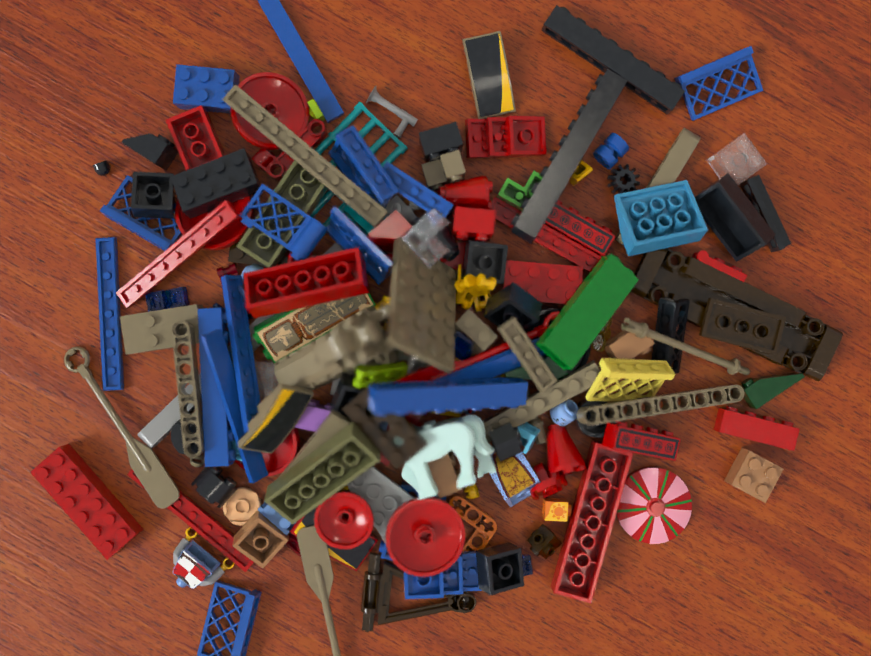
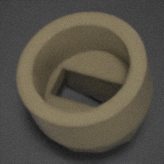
(198, 464)

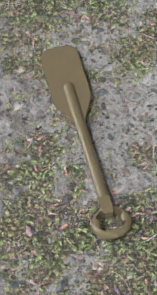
(141, 457)
(319, 575)

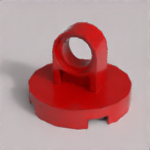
(547, 486)

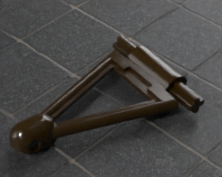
(377, 597)

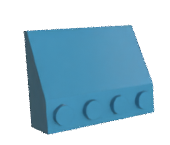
(659, 218)

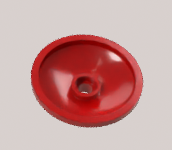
(342, 531)

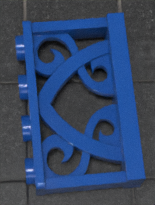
(361, 166)

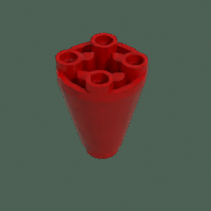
(468, 193)
(562, 453)

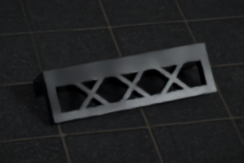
(758, 196)
(667, 322)

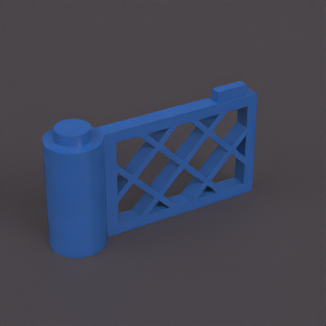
(302, 241)

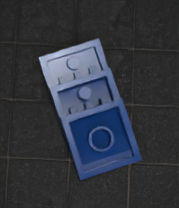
(453, 581)

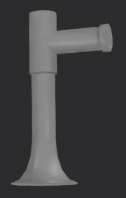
(405, 116)

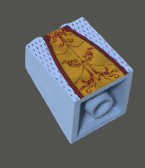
(514, 478)

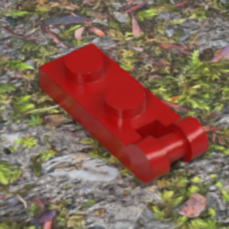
(719, 264)

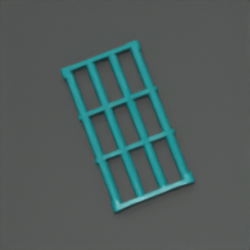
(358, 109)

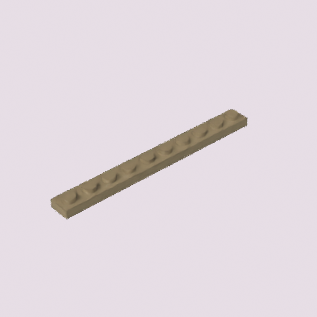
(305, 156)

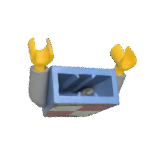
(195, 565)

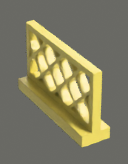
(629, 371)

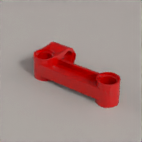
(268, 161)

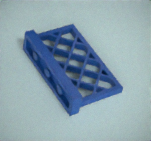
(715, 67)
(417, 192)
(135, 225)
(350, 237)
(245, 625)

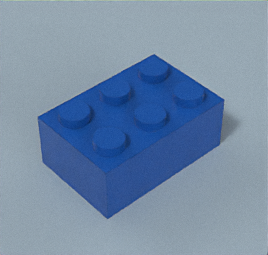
(203, 87)

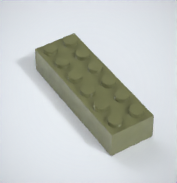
(303, 192)
(322, 473)

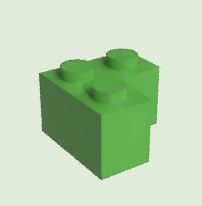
(516, 194)

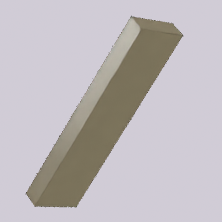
(527, 354)

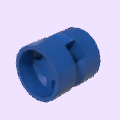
(613, 147)

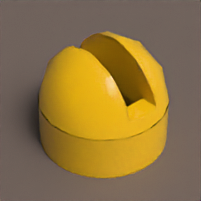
(472, 491)

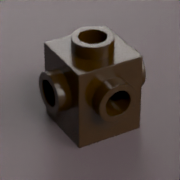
(543, 542)

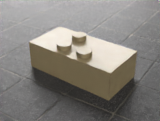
(154, 329)

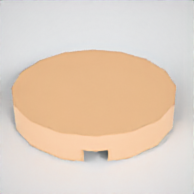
(241, 505)

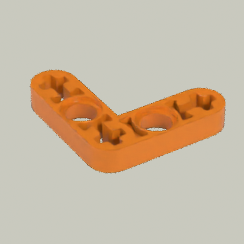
(479, 530)

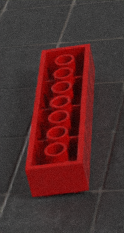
(591, 522)

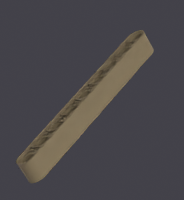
(652, 407)

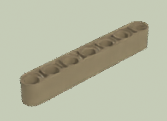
(673, 162)
(182, 380)

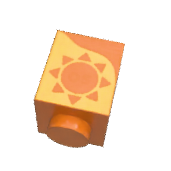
(556, 509)

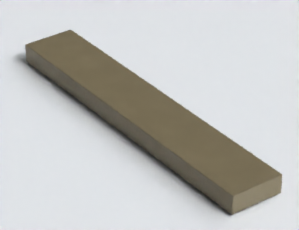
(331, 426)

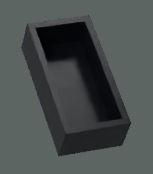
(213, 182)
(733, 218)

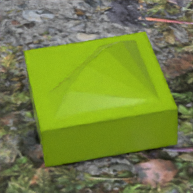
(315, 111)

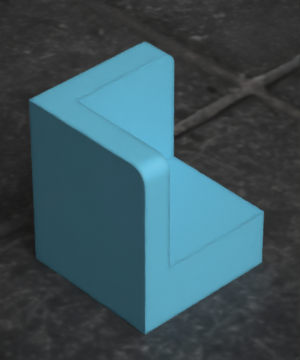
(528, 435)

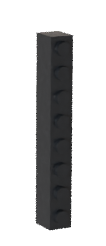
(606, 54)

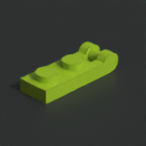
(379, 374)

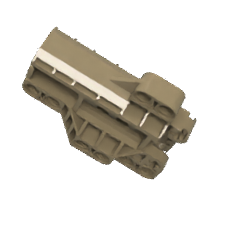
(341, 350)

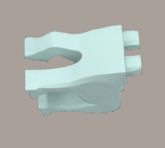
(464, 437)

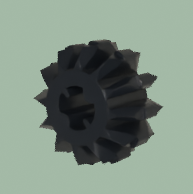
(626, 173)

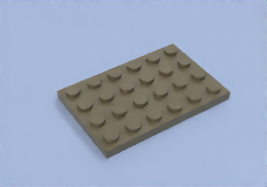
(422, 308)

